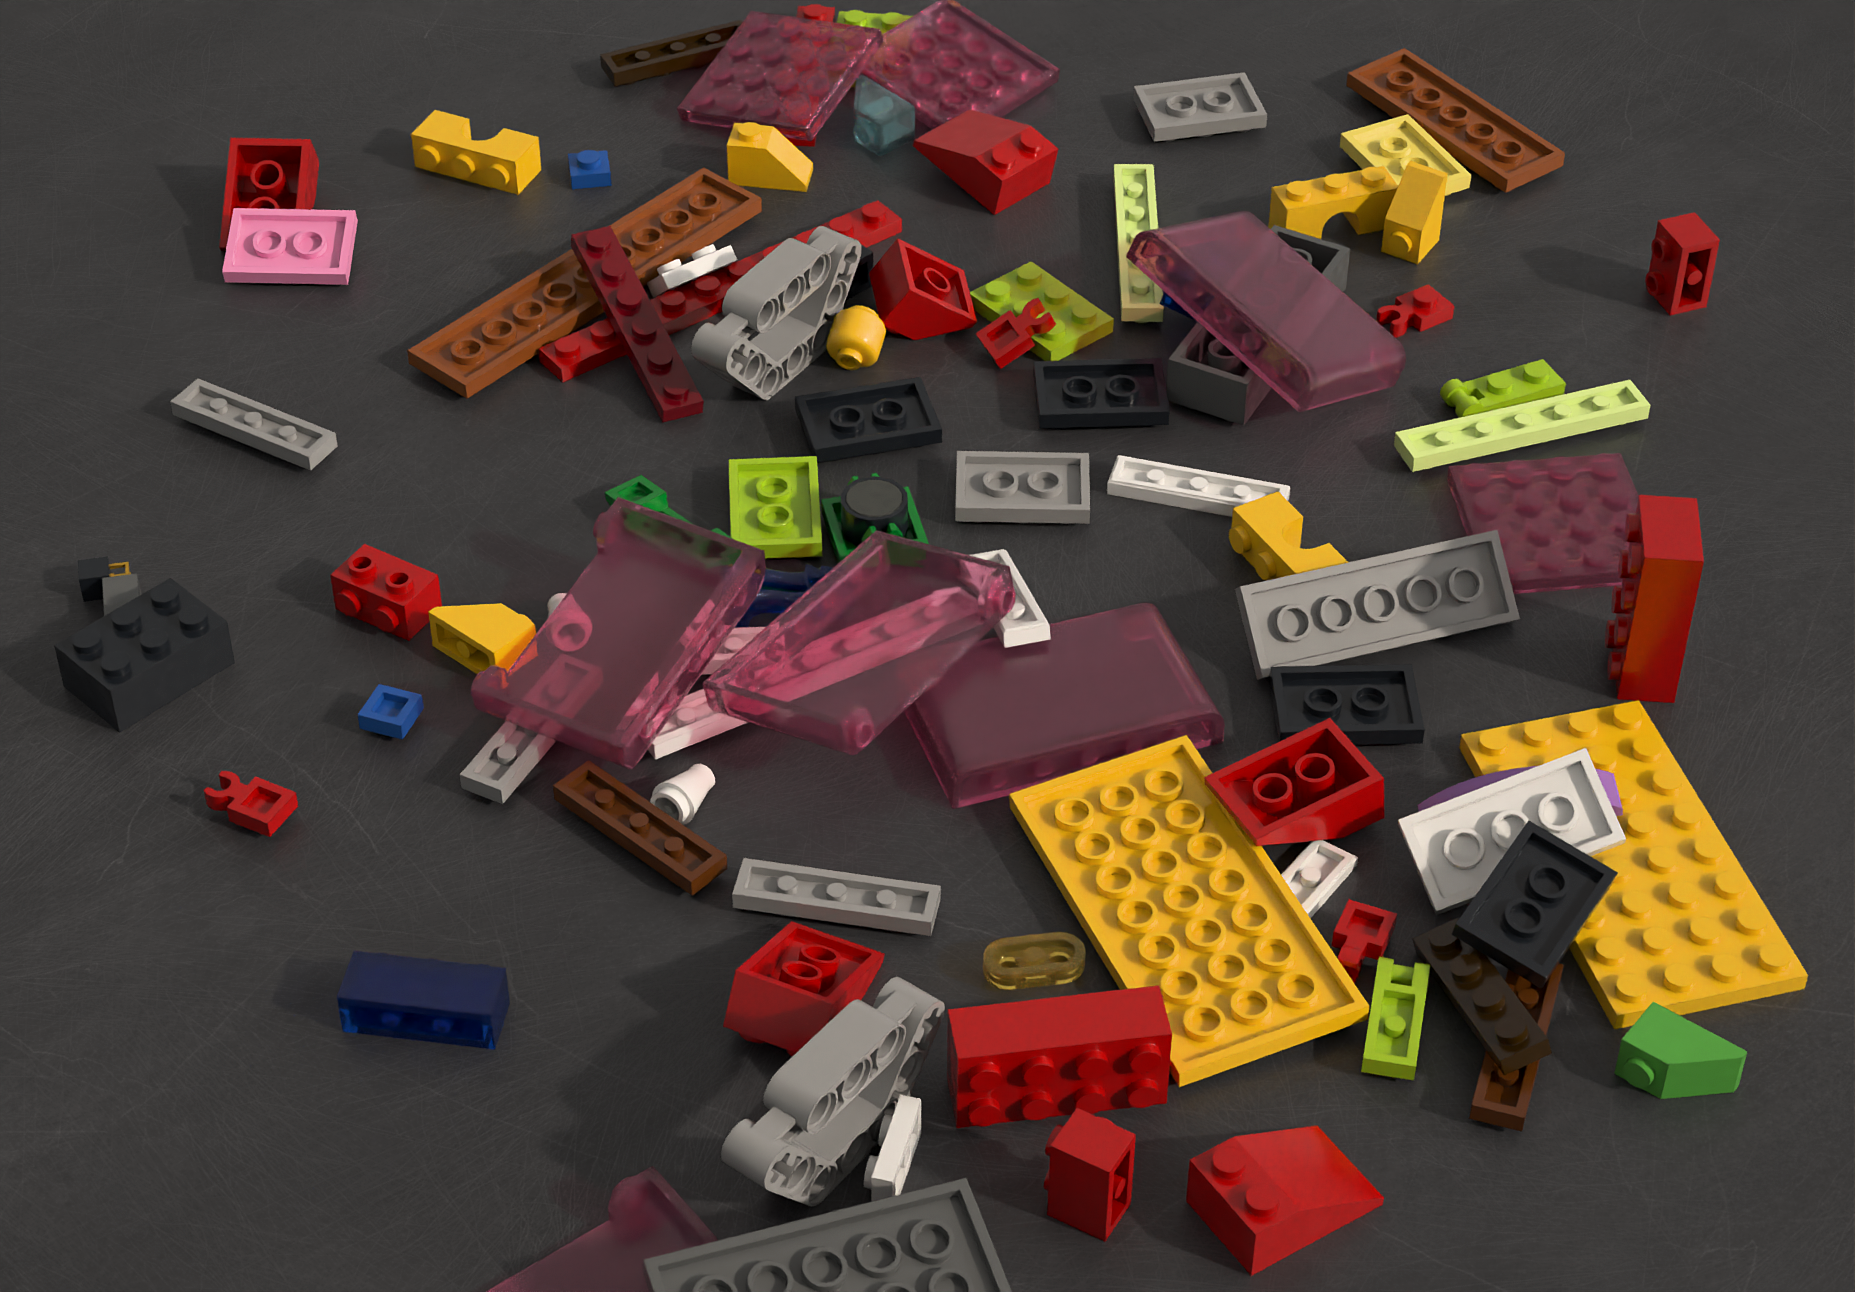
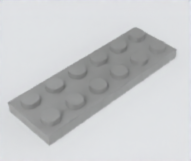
(1377, 603)

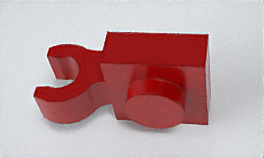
(1361, 934)

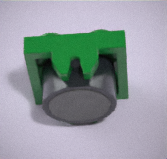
(867, 507)

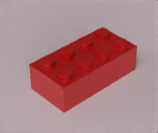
(1655, 598)
(1058, 1056)

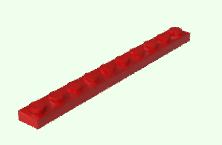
(700, 298)

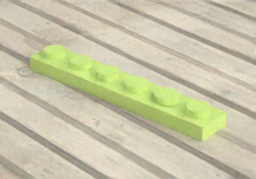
(1133, 214)
(1521, 425)

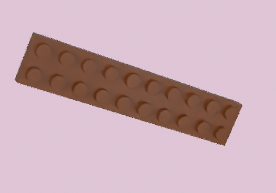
(559, 295)

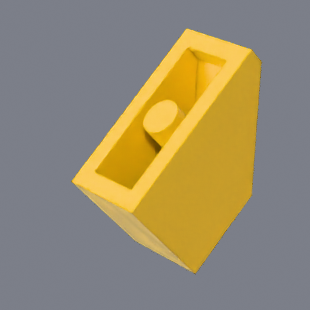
(766, 159)
(1415, 213)
(481, 634)

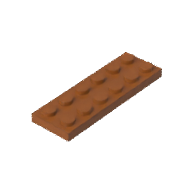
(1457, 119)

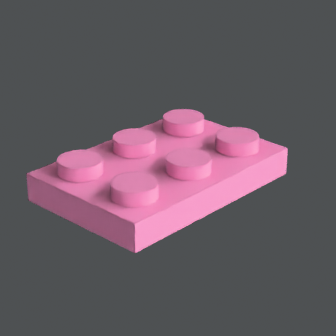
(290, 246)

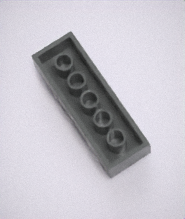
(1211, 377)

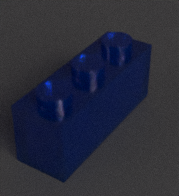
(423, 999)

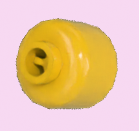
(856, 337)

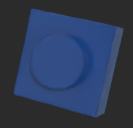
(589, 169)
(390, 711)

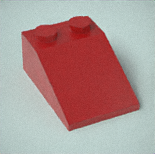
(990, 157)
(268, 176)
(1302, 788)
(798, 986)
(1276, 1193)

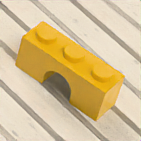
(503, 162)
(1309, 204)
(1270, 539)

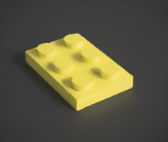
(1397, 143)

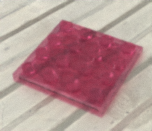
(957, 63)
(781, 74)
(1554, 517)

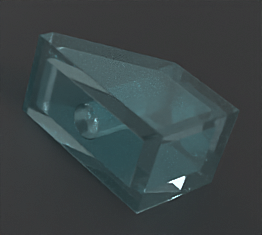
(881, 118)

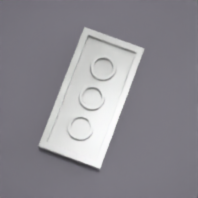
(1467, 836)

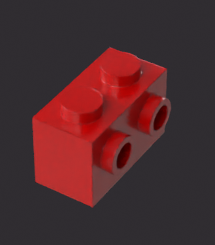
(1682, 263)
(385, 591)
(1089, 1173)

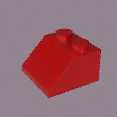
(920, 293)

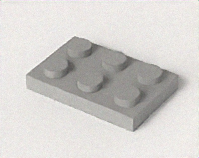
(1199, 107)
(1022, 487)

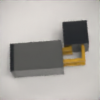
(99, 583)

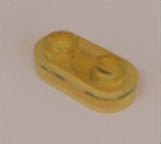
(1034, 960)

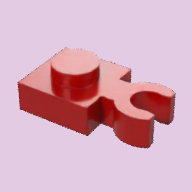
(1417, 308)
(1011, 335)
(255, 806)

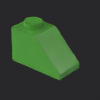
(1677, 1057)

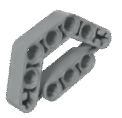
(790, 304)
(835, 1095)

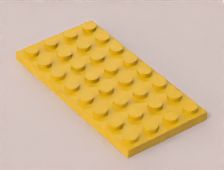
(1187, 906)
(1681, 910)

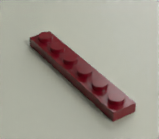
(637, 324)

